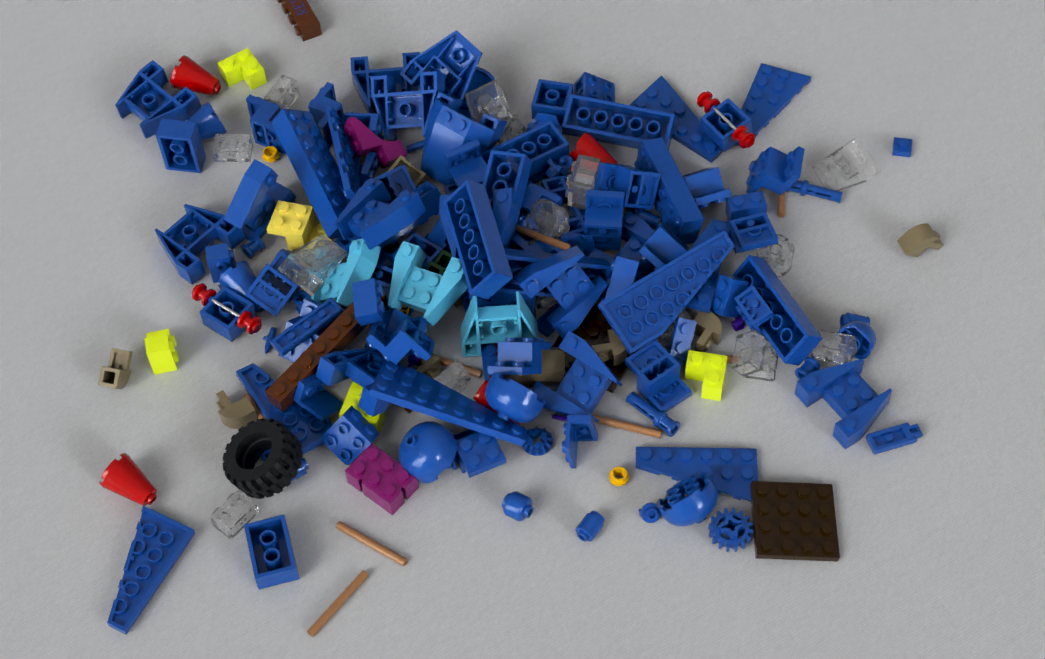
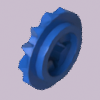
(539, 448)

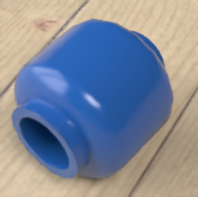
(517, 506)

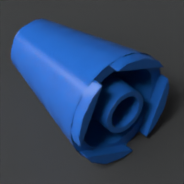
(207, 122)
(239, 281)

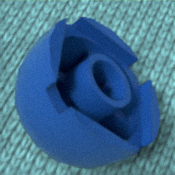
(864, 336)

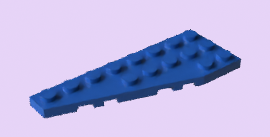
(654, 302)
(427, 396)

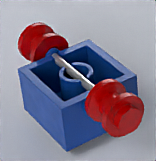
(725, 122)
(226, 312)

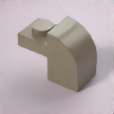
(918, 239)
(709, 330)
(612, 350)
(117, 372)
(235, 414)

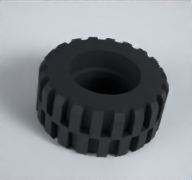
(278, 467)

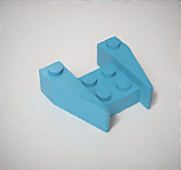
(359, 267)
(422, 288)
(495, 324)

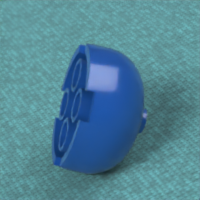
(512, 400)
(427, 450)
(693, 508)

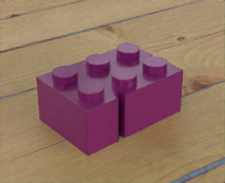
(381, 479)

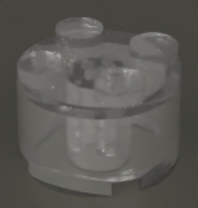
(548, 218)
(778, 256)

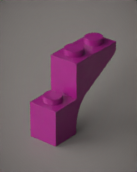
(365, 141)

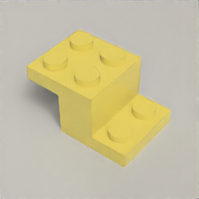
(295, 223)

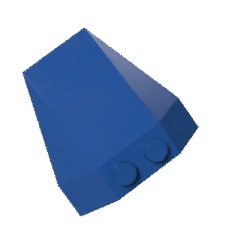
(453, 57)
(446, 131)

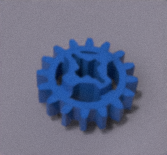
(732, 527)

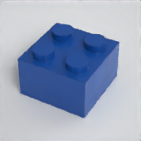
(551, 98)

